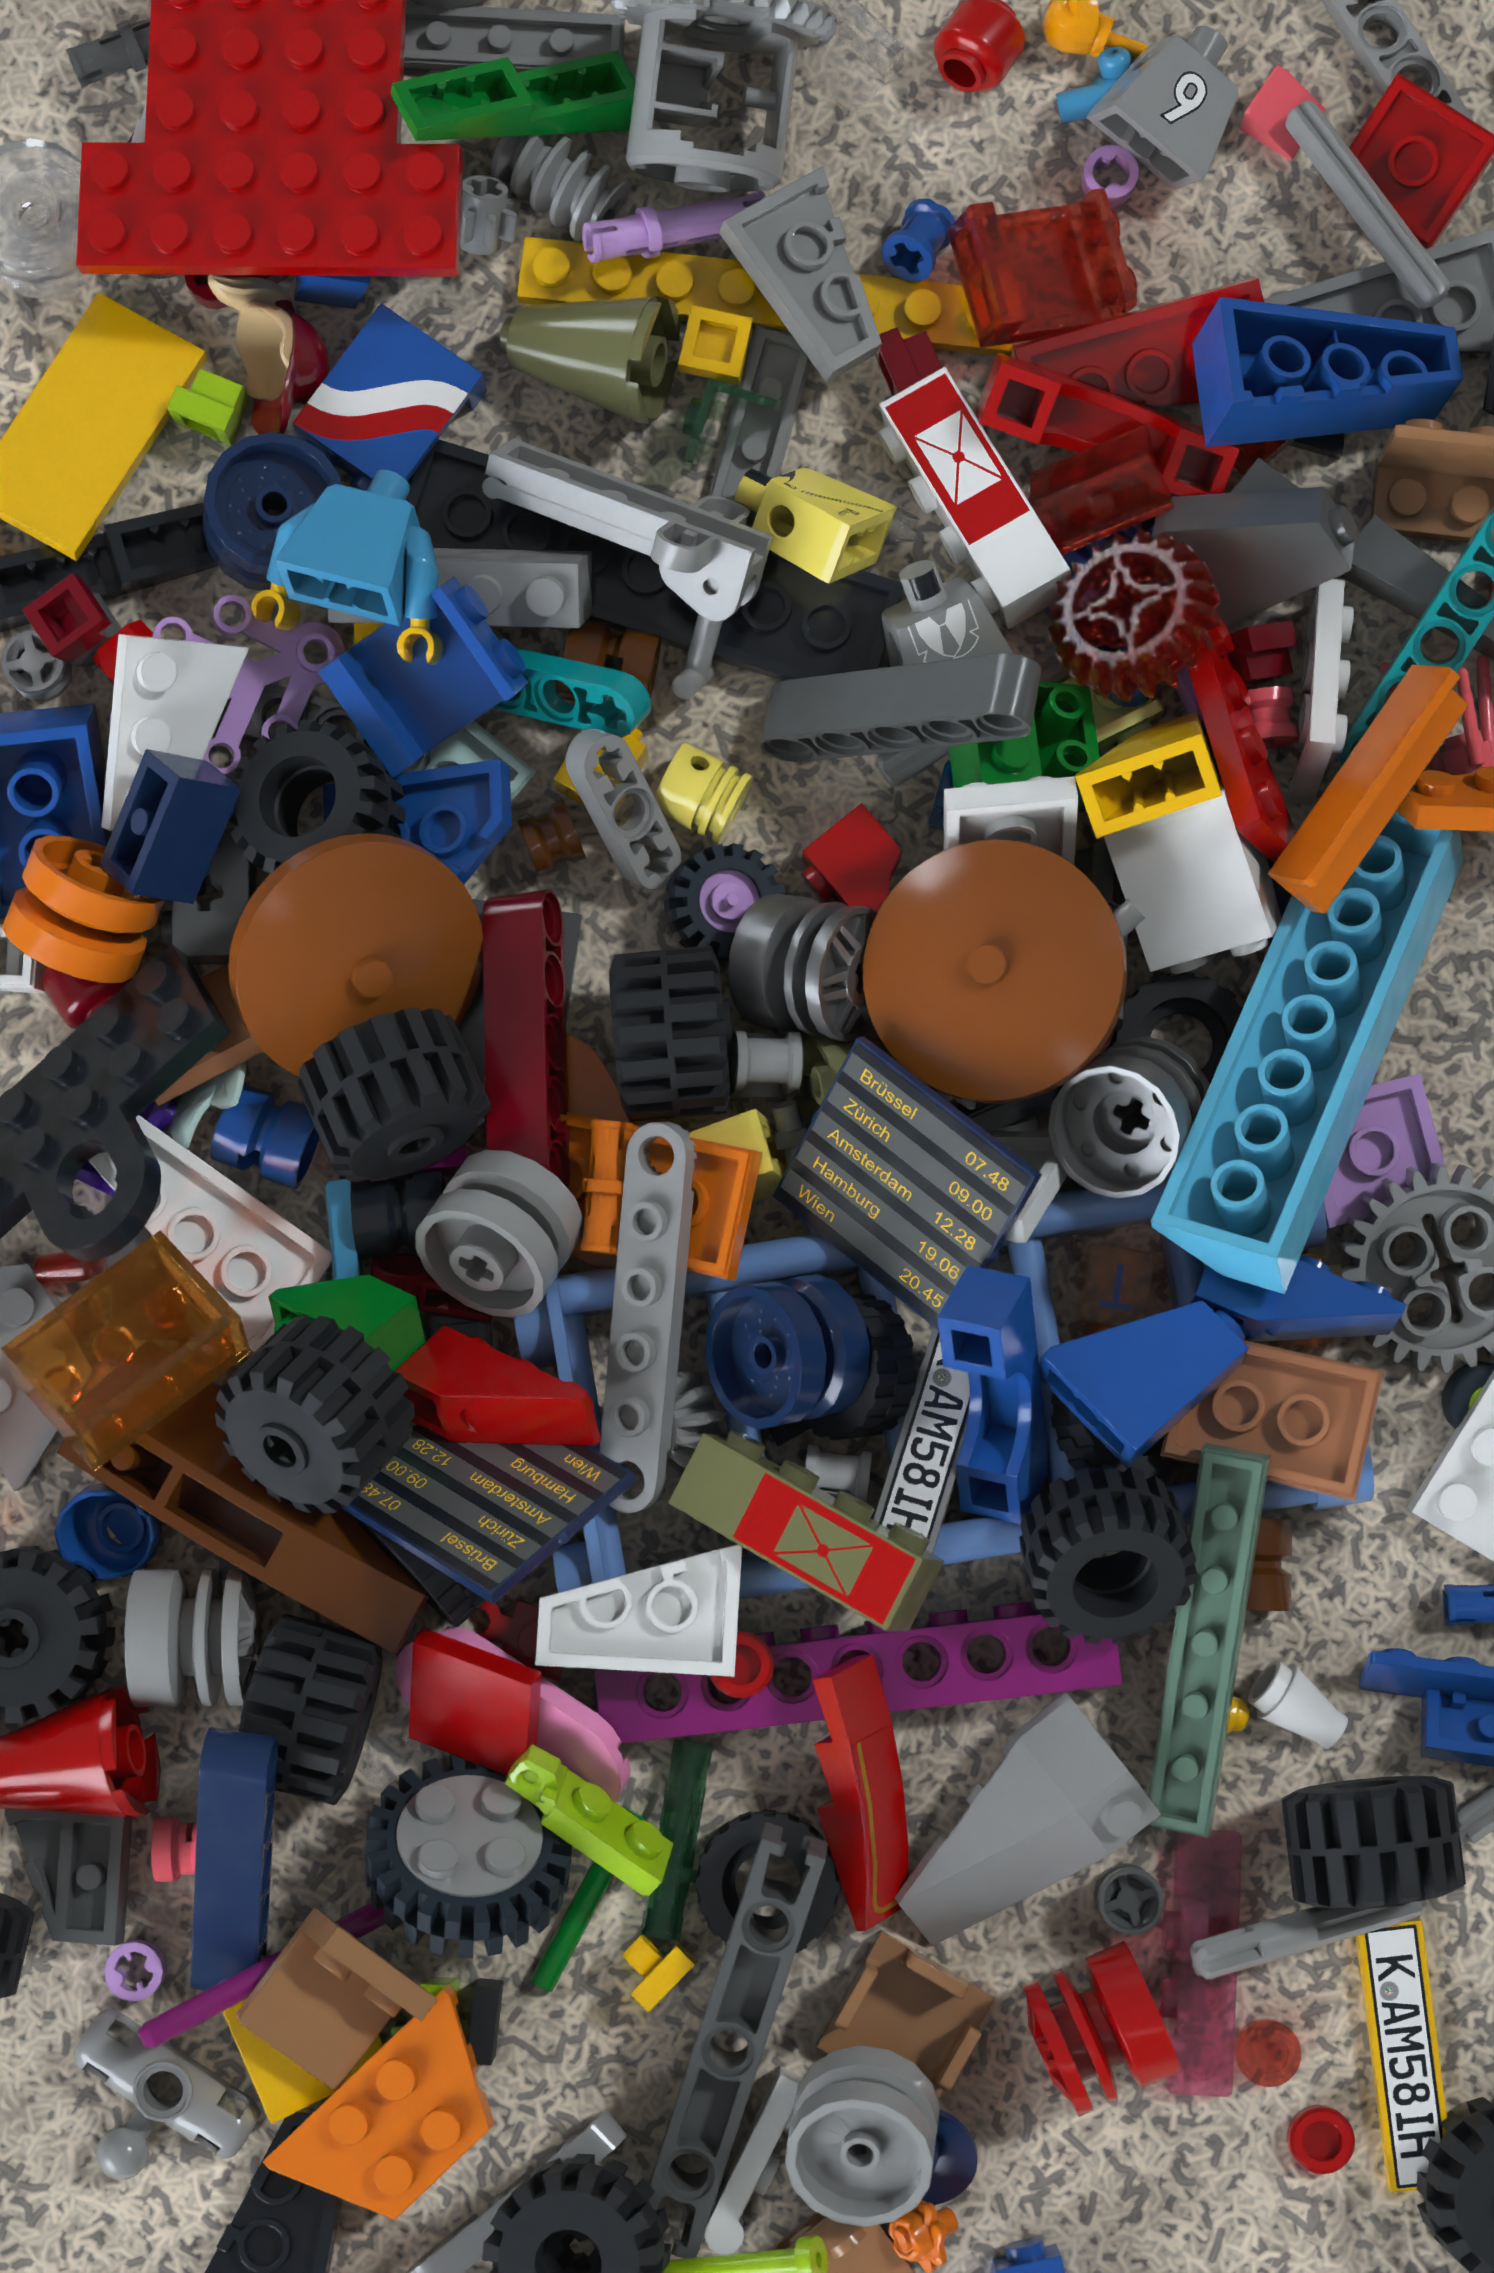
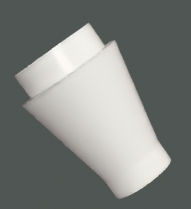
(1294, 1703)

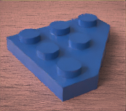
(453, 811)

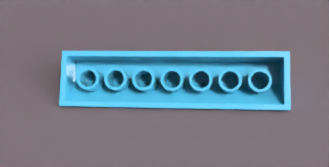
(1306, 1060)

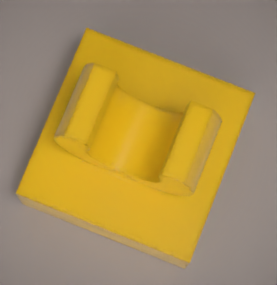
(715, 344)
(659, 1971)

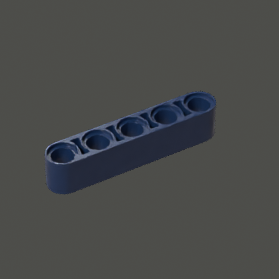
(232, 1854)

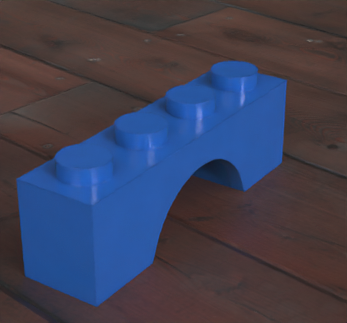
(992, 1337)

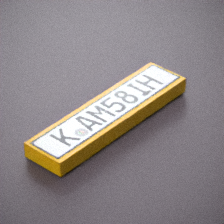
(1402, 2048)

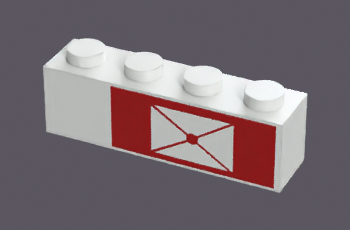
(974, 497)

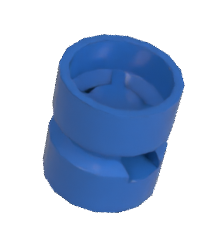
(266, 1135)

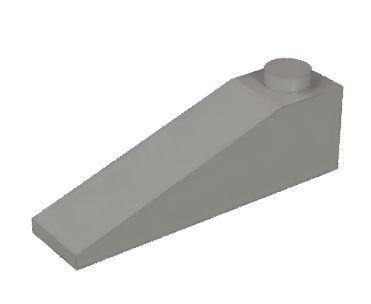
(1038, 1819)

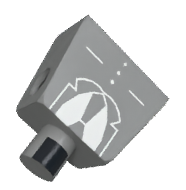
(938, 620)

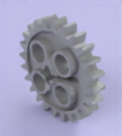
(1404, 1280)

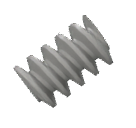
(558, 182)

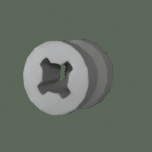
(29, 653)

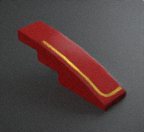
(864, 1776)

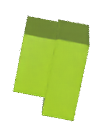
(210, 407)

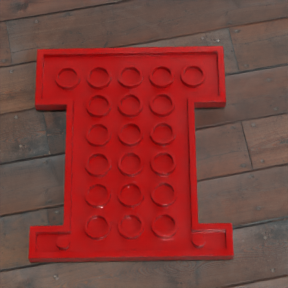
(272, 151)

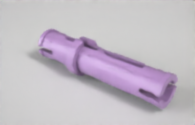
(658, 230)

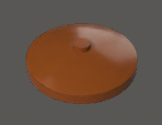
(350, 937)
(994, 971)

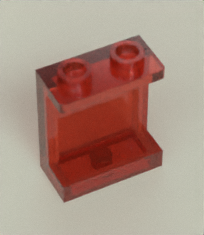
(1041, 268)

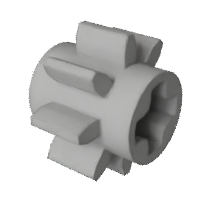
(487, 215)

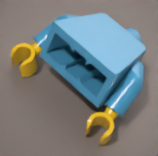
(359, 558)

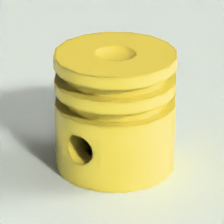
(702, 792)

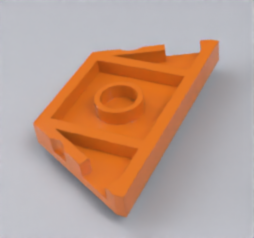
(394, 2118)

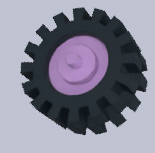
(715, 893)

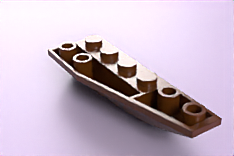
(315, 1558)

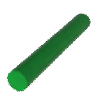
(573, 1924)

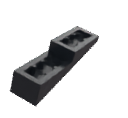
(114, 563)

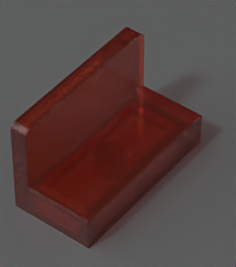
(1100, 490)

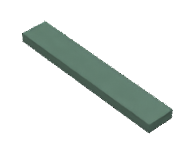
(1208, 1639)

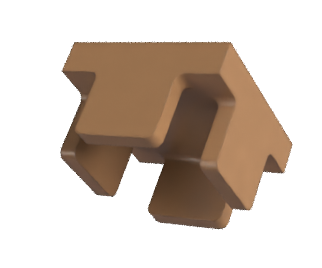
(912, 2009)

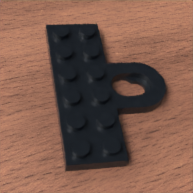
(88, 1102)

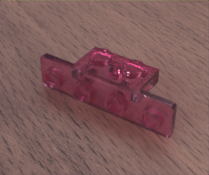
(1200, 2008)

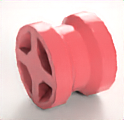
(1272, 715)

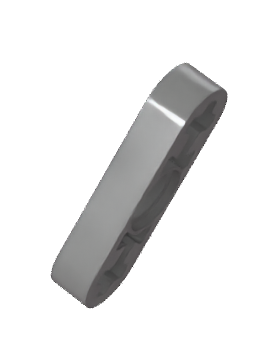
(601, 797)

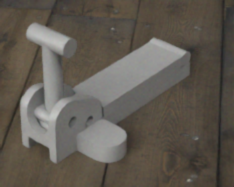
(699, 547)

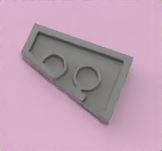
(802, 269)

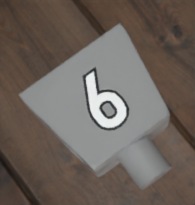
(1171, 106)

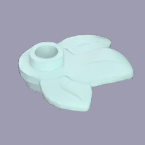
(219, 1092)

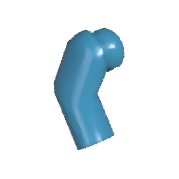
(1078, 102)

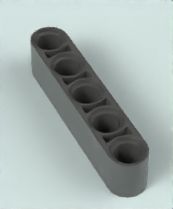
(902, 708)

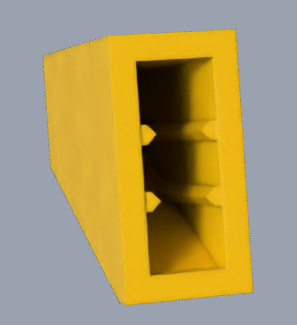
(1150, 776)

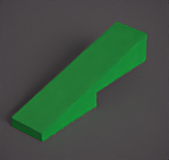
(499, 102)

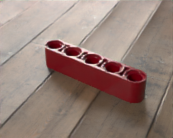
(526, 1028)

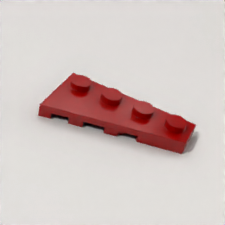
(1138, 353)
(1239, 749)

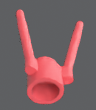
(1475, 747)

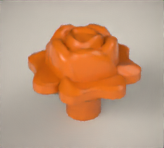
(922, 2234)

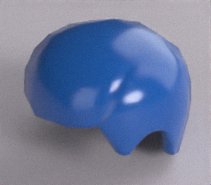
(84, 1535)

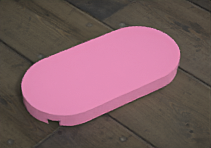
(565, 1725)

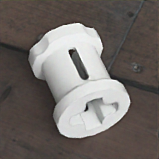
(840, 1471)

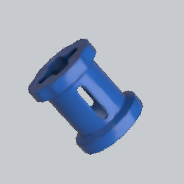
(912, 249)

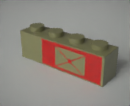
(807, 1531)

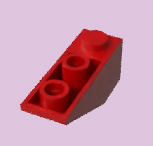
(489, 1397)

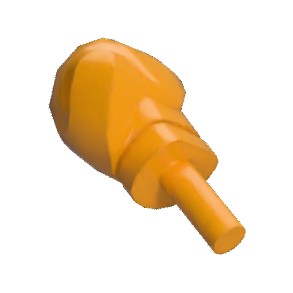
(1082, 30)

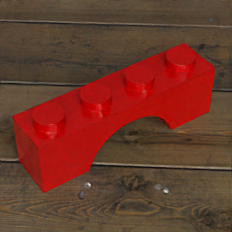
(1079, 416)
(852, 861)

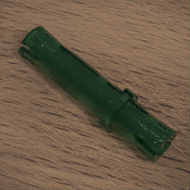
(680, 1825)

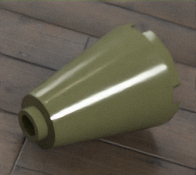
(599, 351)

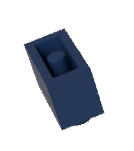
(169, 827)

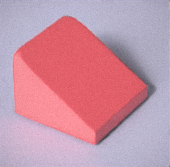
(1269, 110)

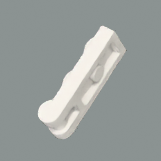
(753, 2165)

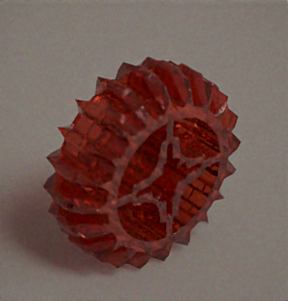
(1159, 630)

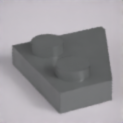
(79, 1872)

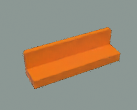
(1370, 786)

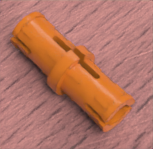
(605, 1186)

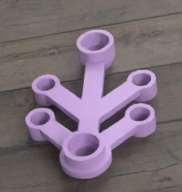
(256, 675)

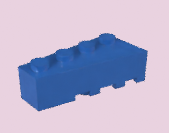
(1316, 372)

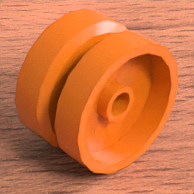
(78, 914)

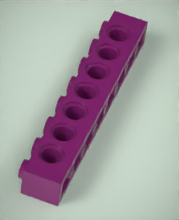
(954, 1682)

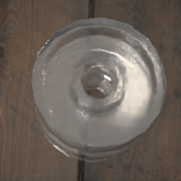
(39, 220)

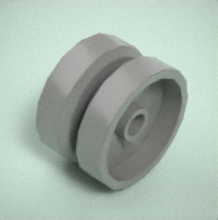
(500, 1233)
(862, 2136)

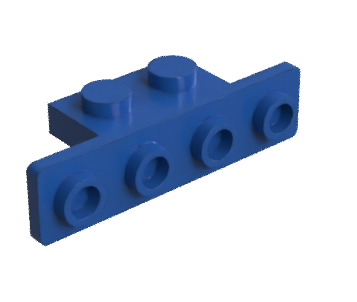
(1454, 1696)

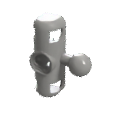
(194, 2114)

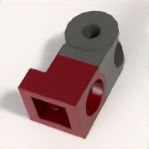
(72, 621)

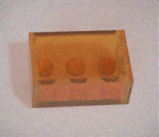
(126, 1350)

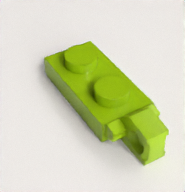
(591, 1820)

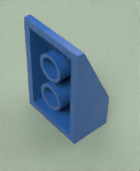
(47, 785)

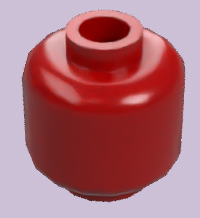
(979, 45)

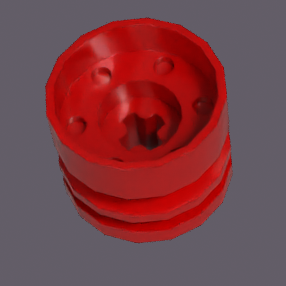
(1101, 2028)

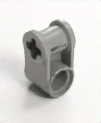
(765, 1065)

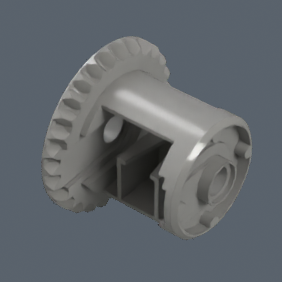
(676, 81)

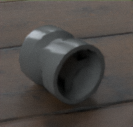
(1132, 1909)

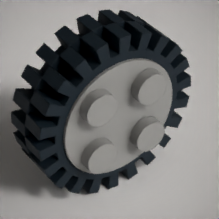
(463, 1859)

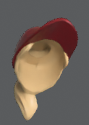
(277, 346)

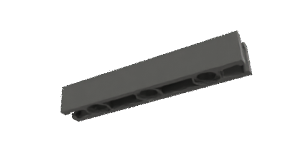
(741, 2001)

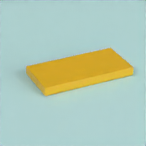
(90, 424)

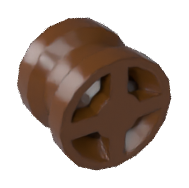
(551, 838)

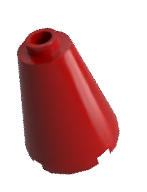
(82, 1760)

